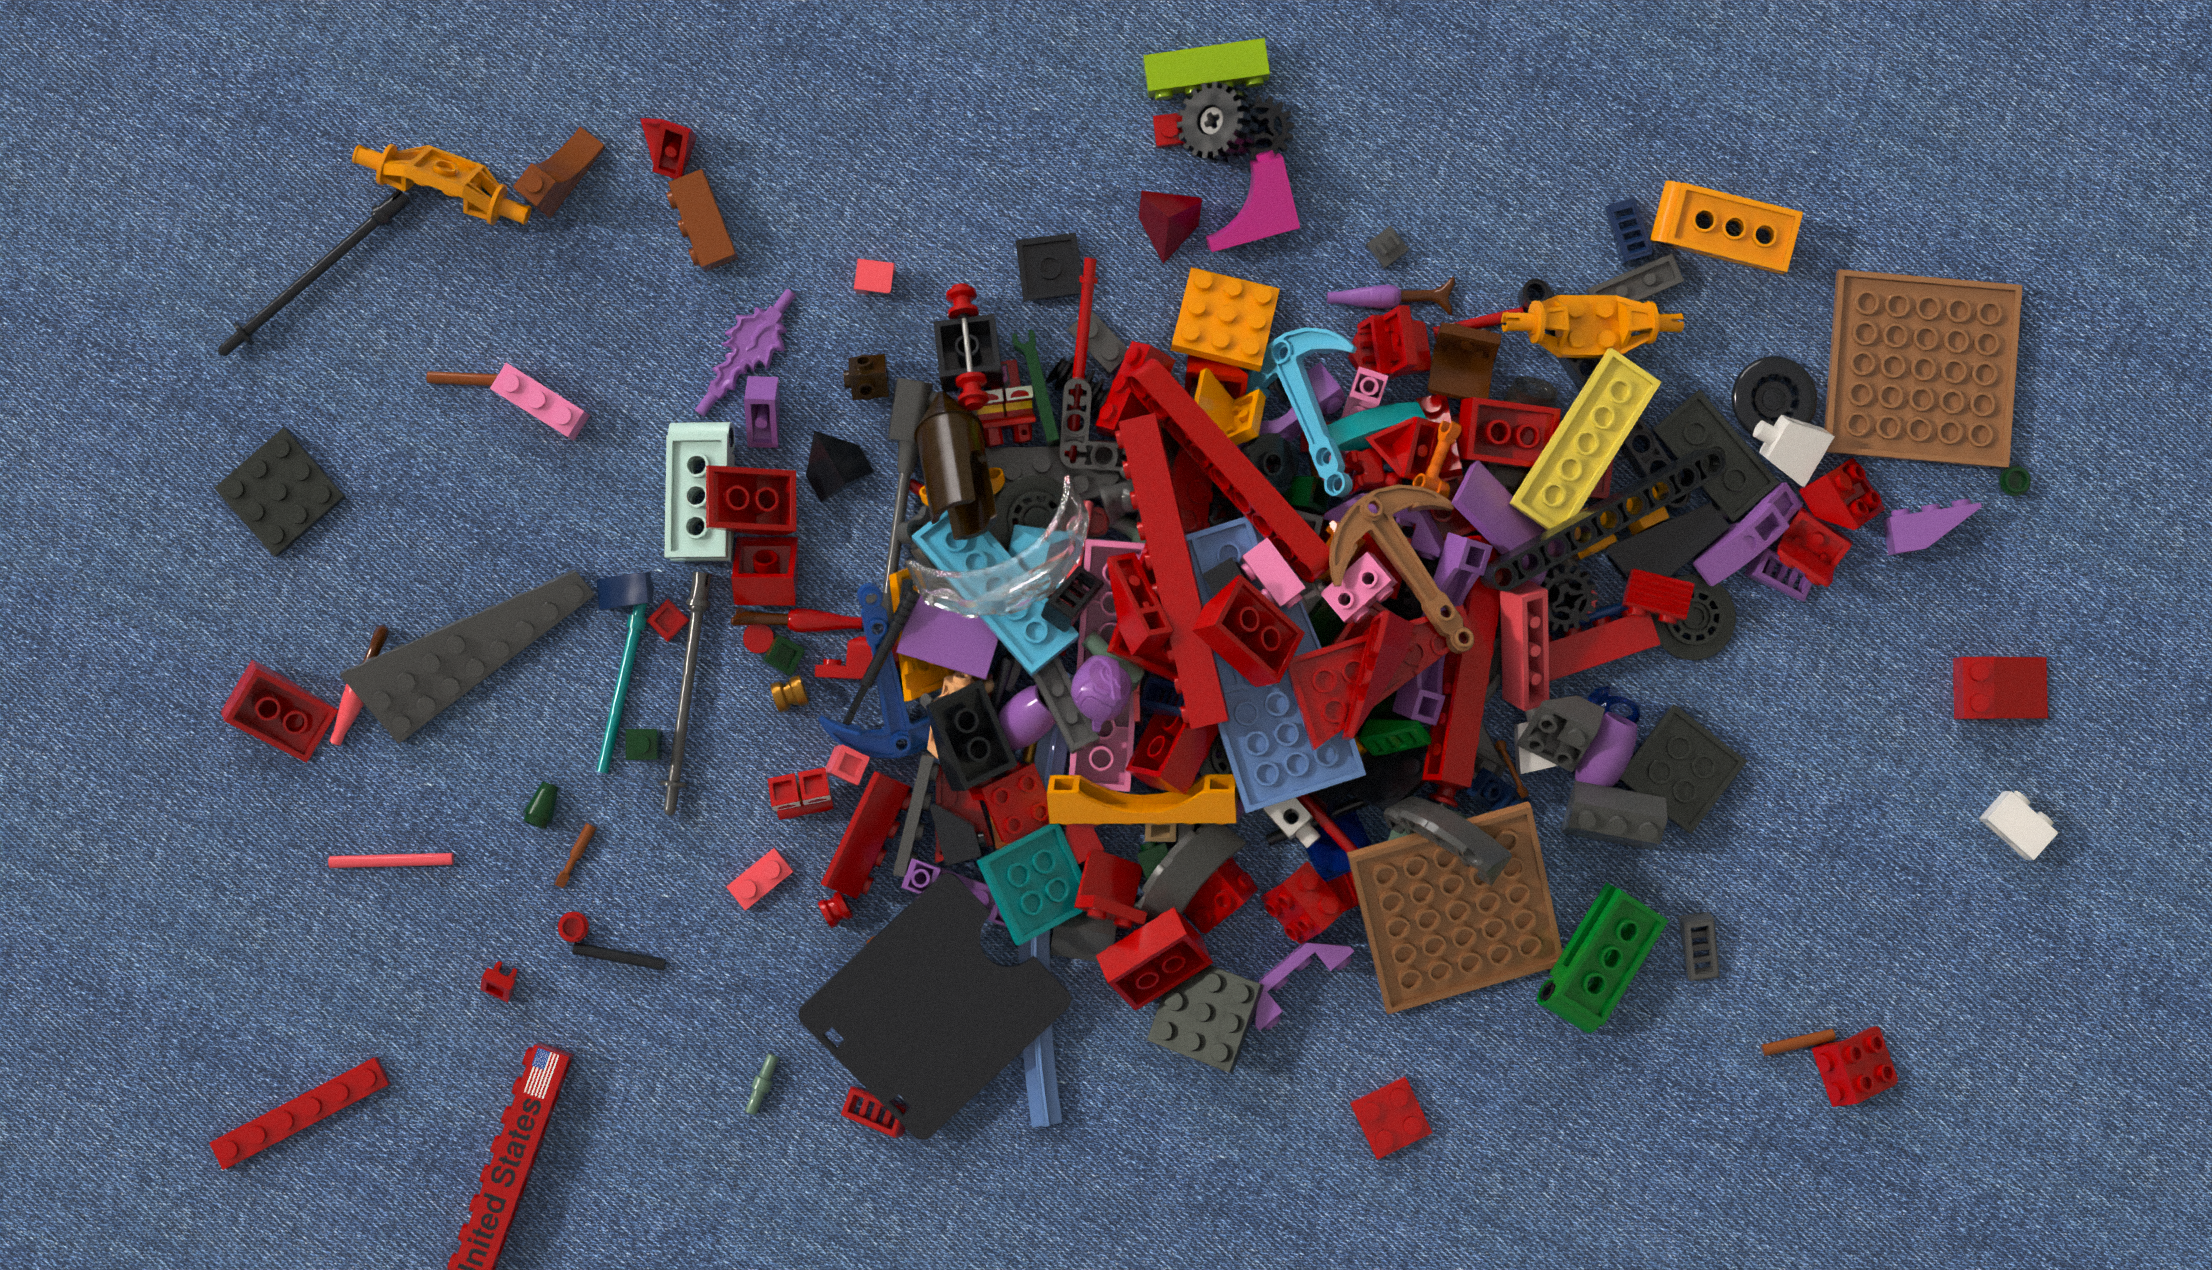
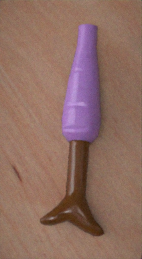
(1391, 296)

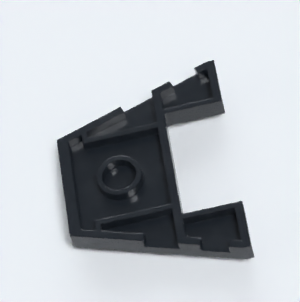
(1391, 776)

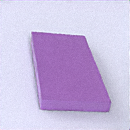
(1488, 509)

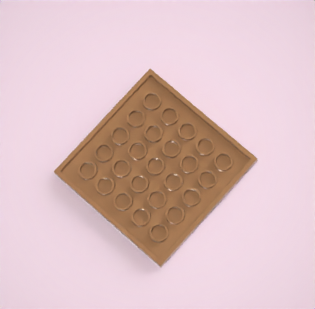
(1923, 368)
(1442, 927)

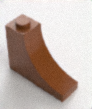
(551, 181)

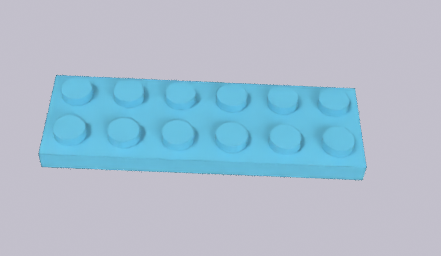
(1023, 633)

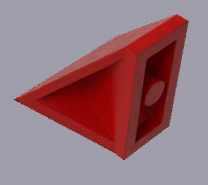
(668, 146)
(1407, 446)

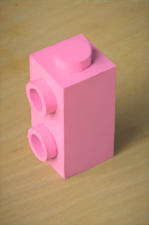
(1272, 574)

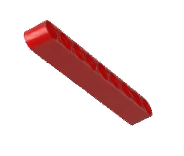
(1230, 469)

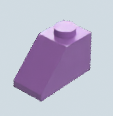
(762, 411)

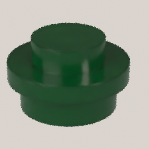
(2014, 481)

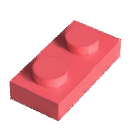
(760, 879)

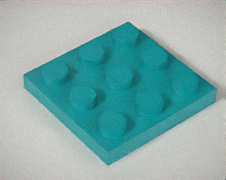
(1033, 882)

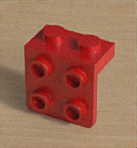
(1812, 547)
(1015, 801)
(1110, 889)
(1220, 896)
(1303, 904)
(1855, 1067)

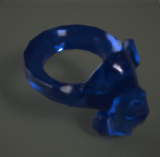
(1606, 701)

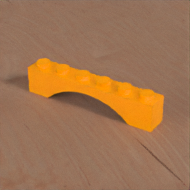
(1080, 801)

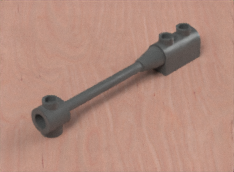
(909, 406)

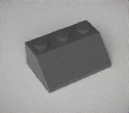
(1615, 815)

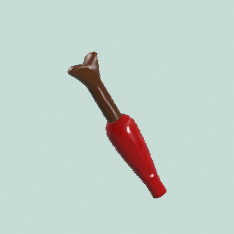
(798, 620)

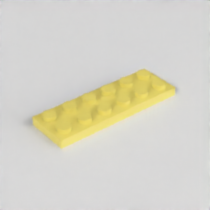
(1585, 441)

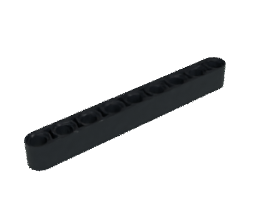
(1653, 451)
(1617, 519)

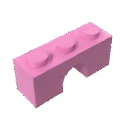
(539, 401)

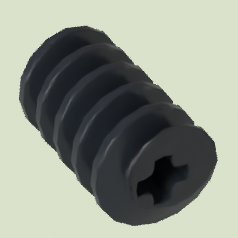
(1063, 372)

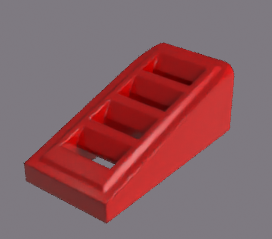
(895, 1131)

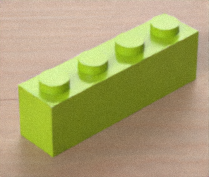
(1189, 68)

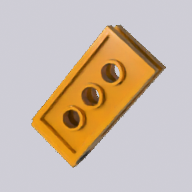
(1677, 227)

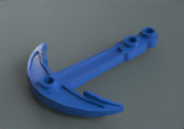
(881, 742)

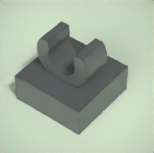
(1387, 247)

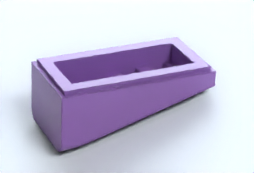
(1761, 572)

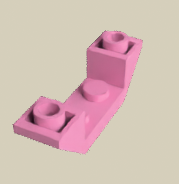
(1363, 395)

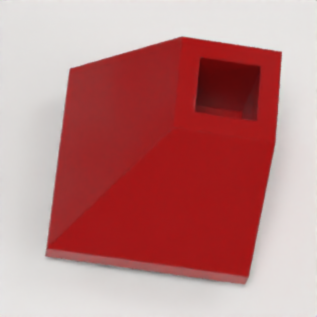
(1843, 496)

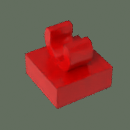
(498, 984)

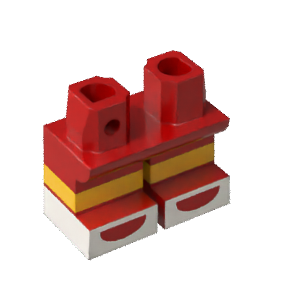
(1007, 410)
(800, 798)

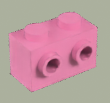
(1358, 587)

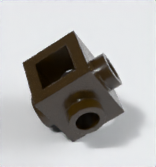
(867, 377)

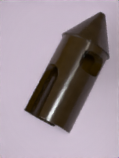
(951, 482)

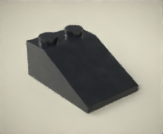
(969, 737)

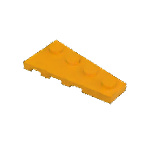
(916, 675)

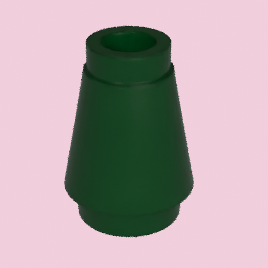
(541, 806)

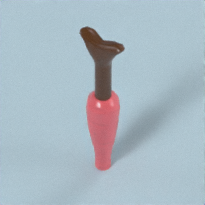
(350, 702)

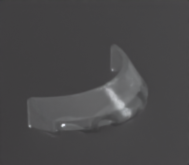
(1018, 581)

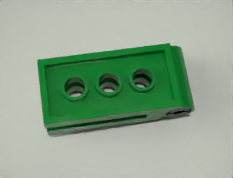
(1601, 959)

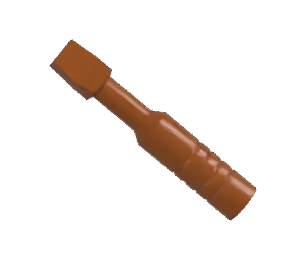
(576, 853)

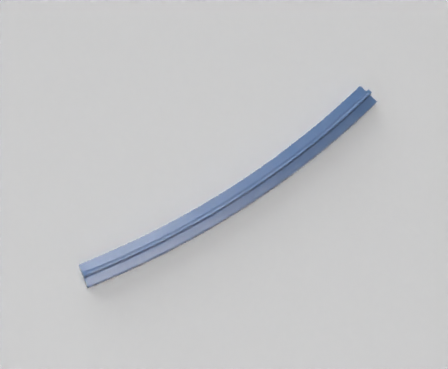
(1039, 1054)

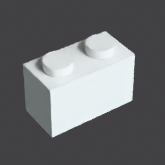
(2019, 825)

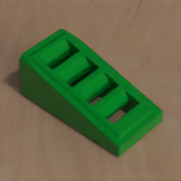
(1392, 736)

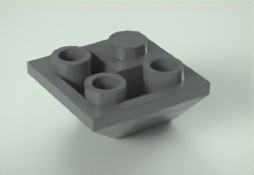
(1562, 730)

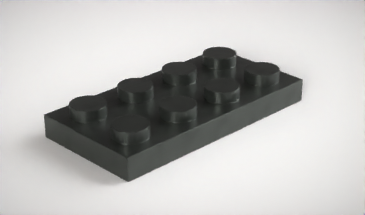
(1701, 426)

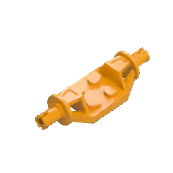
(445, 172)
(1591, 324)

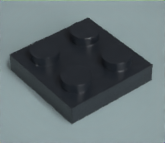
(1049, 267)

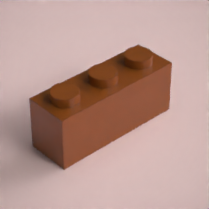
(701, 221)

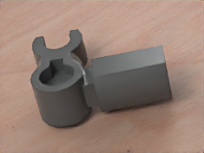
(907, 529)

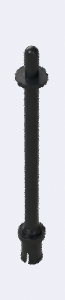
(380, 215)

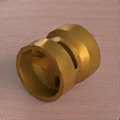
(791, 693)

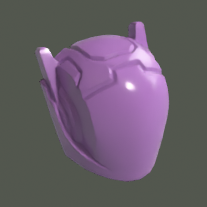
(1101, 689)

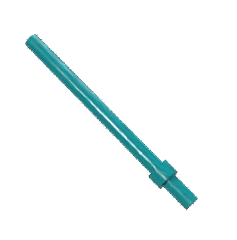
(636, 623)

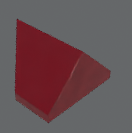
(1168, 219)

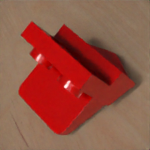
(1392, 344)

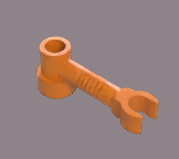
(1446, 437)

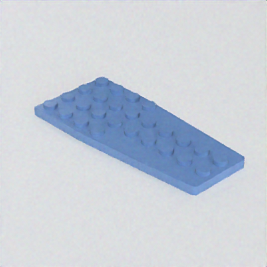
(1266, 730)

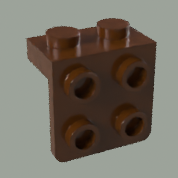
(1462, 361)

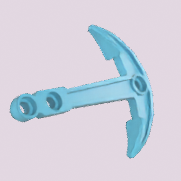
(1301, 395)

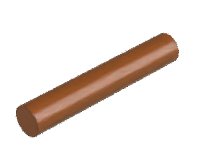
(460, 378)
(1798, 1042)

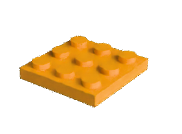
(1225, 319)

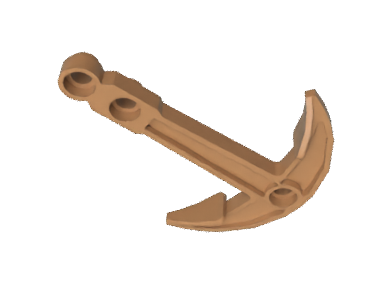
(1398, 550)

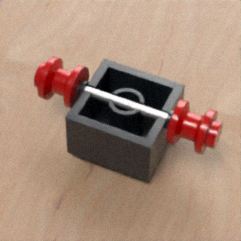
(968, 349)

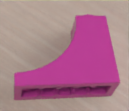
(1267, 207)

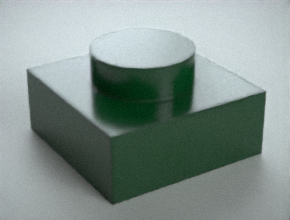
(783, 655)

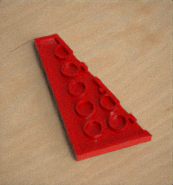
(1327, 676)

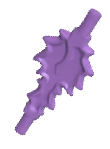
(751, 342)

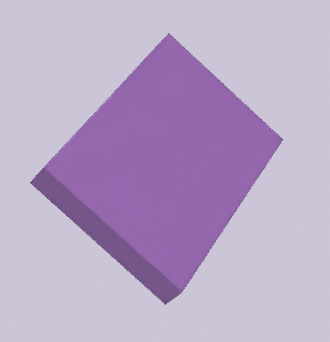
(948, 640)

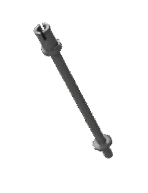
(697, 605)

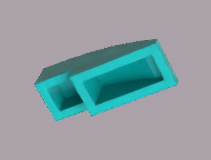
(1352, 430)

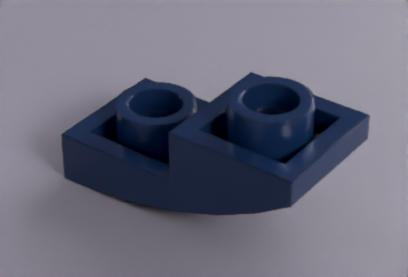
(625, 590)
(1493, 791)

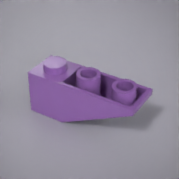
(1920, 530)

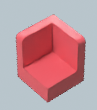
(874, 276)
(847, 764)

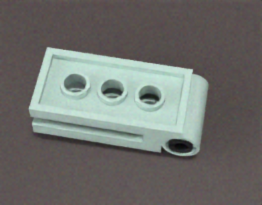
(685, 448)

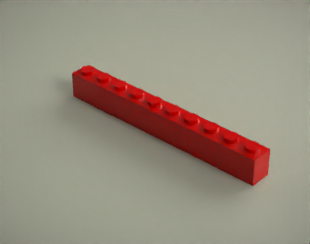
(1173, 569)

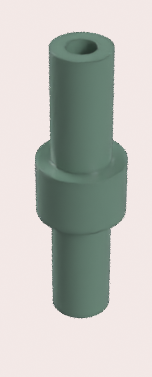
(761, 1084)

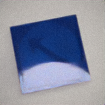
(1327, 856)

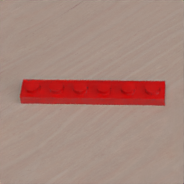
(299, 1113)

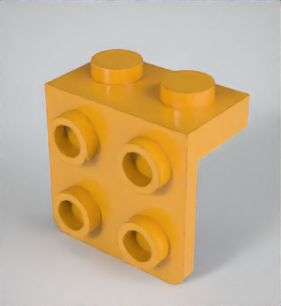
(1236, 418)

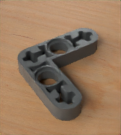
(1081, 437)

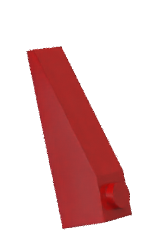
(1384, 651)

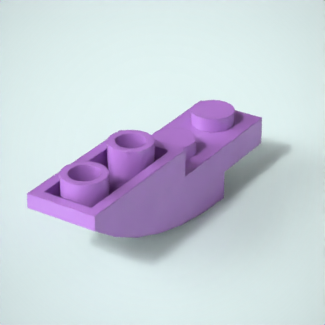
(1749, 537)

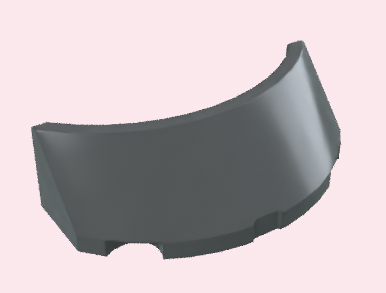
(1450, 833)
(1188, 868)

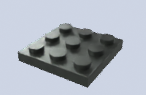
(280, 492)
(1683, 766)
(1207, 1017)

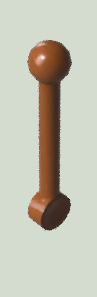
(1501, 746)

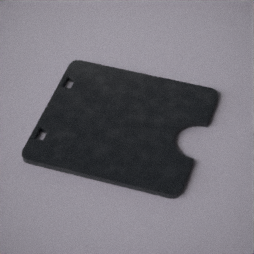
(931, 1010)

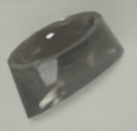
(1532, 392)

